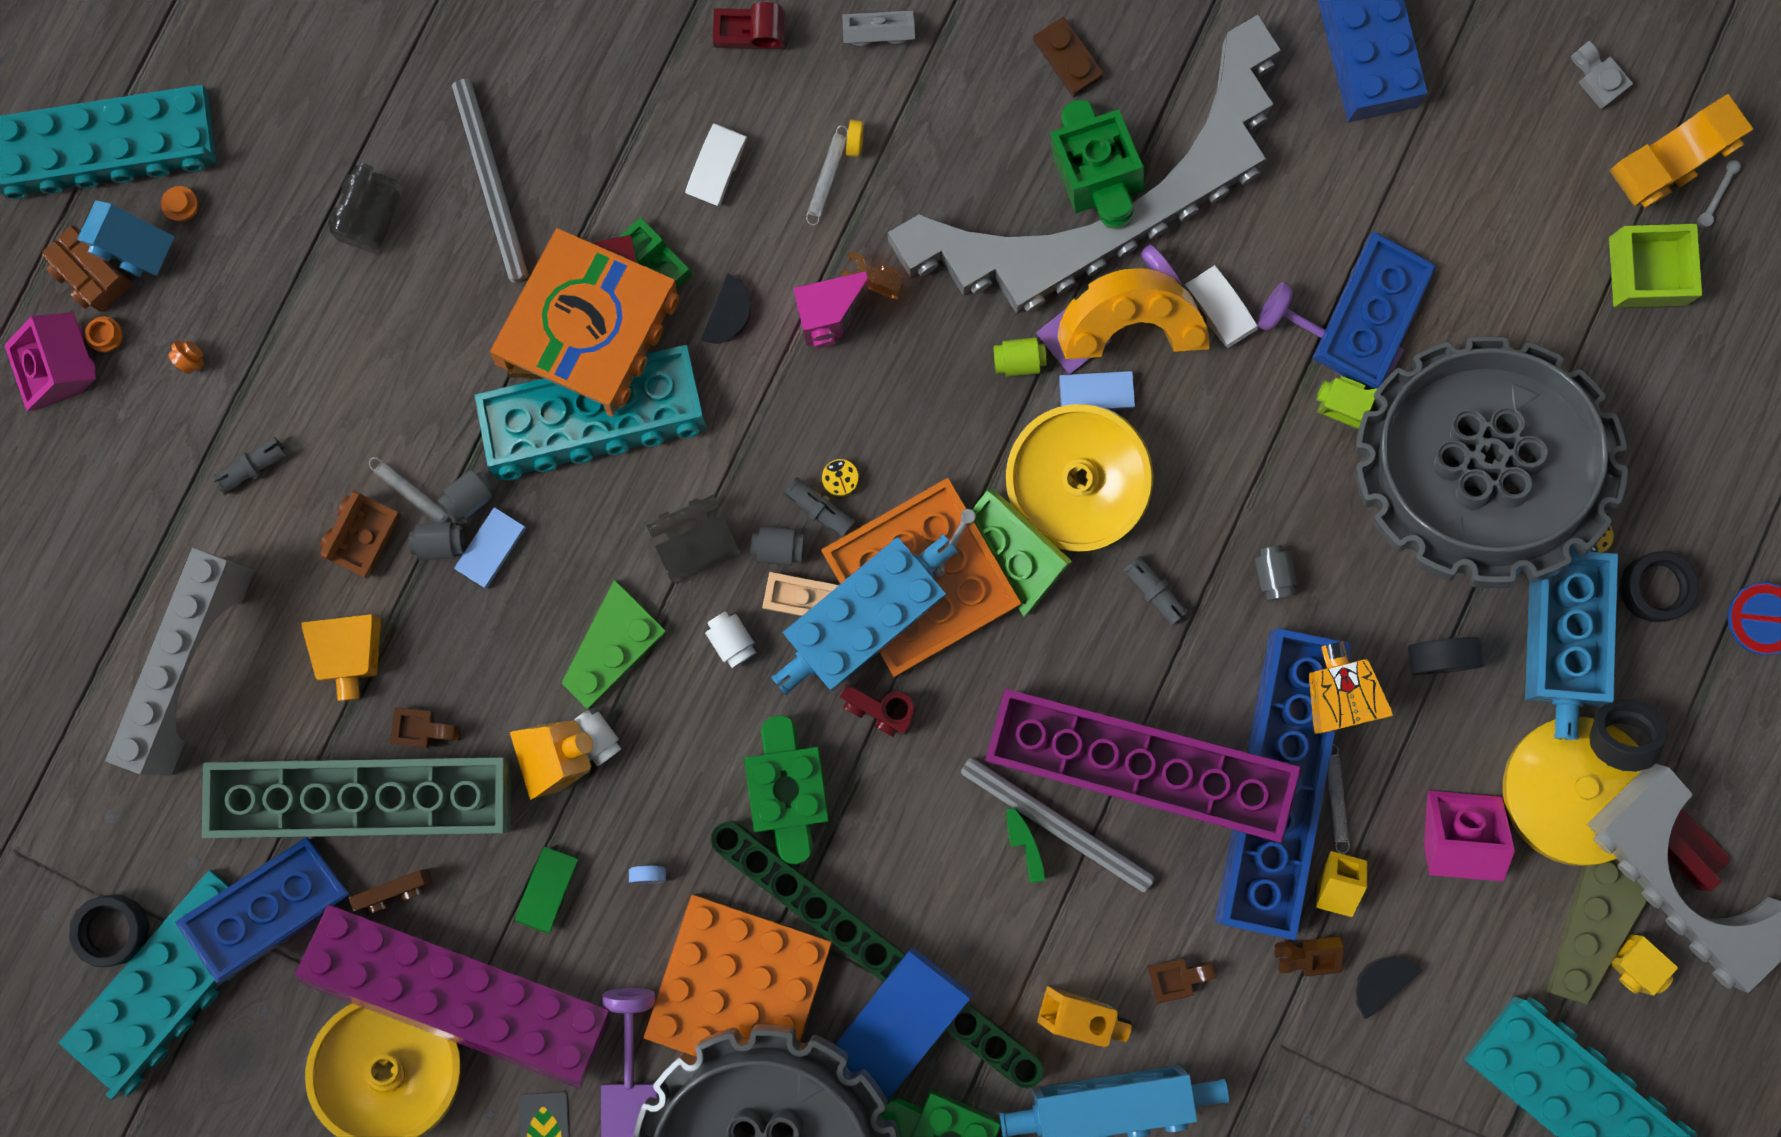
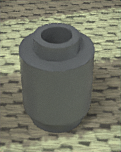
(466, 496)
(437, 541)
(777, 546)
(1276, 573)

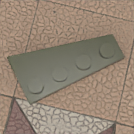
(1595, 928)

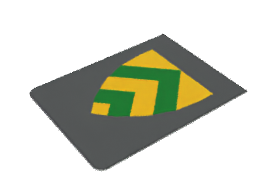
(543, 1115)

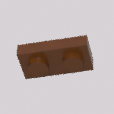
(1068, 56)
(406, 886)

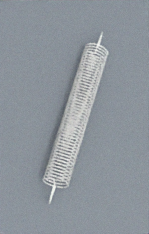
(827, 174)
(410, 493)
(1332, 767)

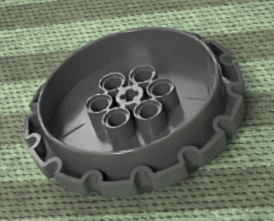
(1496, 533)
(764, 1083)

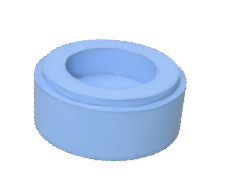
(647, 874)

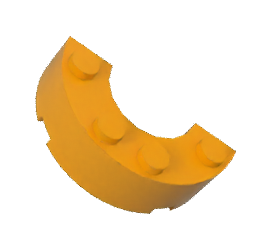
(1675, 157)
(1126, 299)

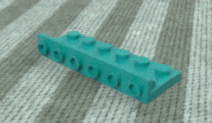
(105, 141)
(549, 425)
(146, 1003)
(1563, 1082)

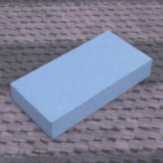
(1105, 390)
(490, 548)

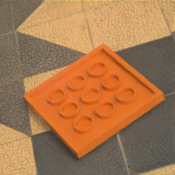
(972, 578)
(735, 974)

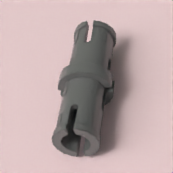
(249, 466)
(819, 507)
(1155, 590)

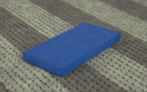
(1374, 311)
(262, 910)
(902, 1021)

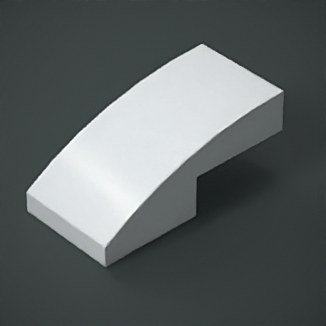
(715, 164)
(1221, 306)

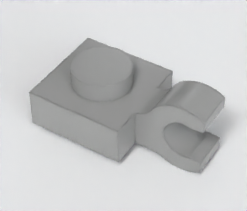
(1602, 79)

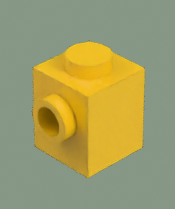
(1341, 884)
(1643, 966)

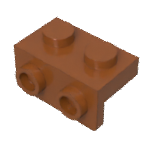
(359, 534)

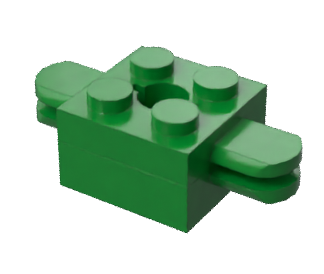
(1097, 162)
(786, 789)
(940, 1117)

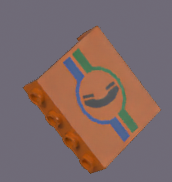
(586, 320)

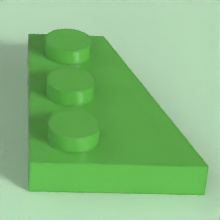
(1020, 549)
(612, 646)

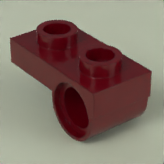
(750, 28)
(859, 704)

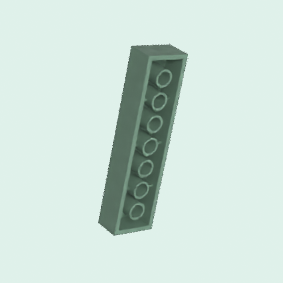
(356, 797)

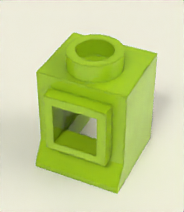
(1345, 400)

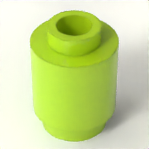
(1019, 357)

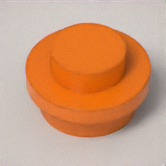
(179, 204)
(104, 334)
(186, 356)

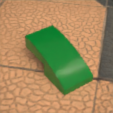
(654, 253)
(1020, 835)
(546, 890)

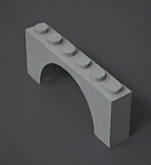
(148, 731)
(1638, 832)

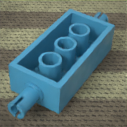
(864, 614)
(1573, 639)
(1116, 1105)

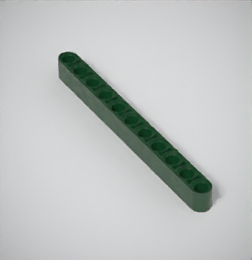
(866, 935)

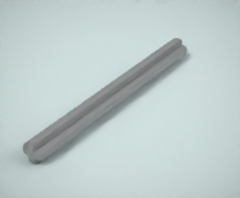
(490, 180)
(1057, 825)

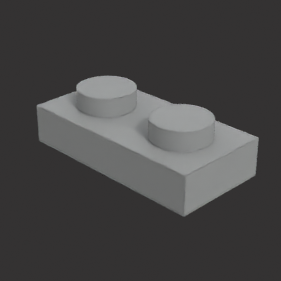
(880, 26)

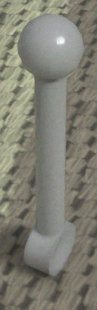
(1707, 219)
(967, 518)

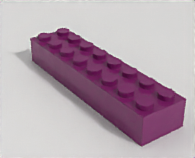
(1144, 765)
(453, 996)

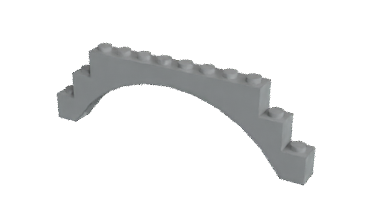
(1038, 265)

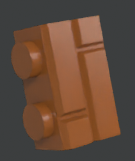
(93, 279)

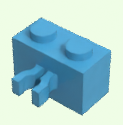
(125, 238)

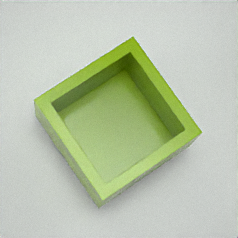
(1655, 265)

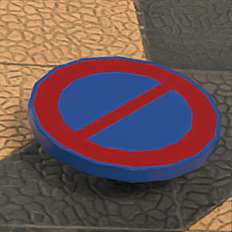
(1756, 618)

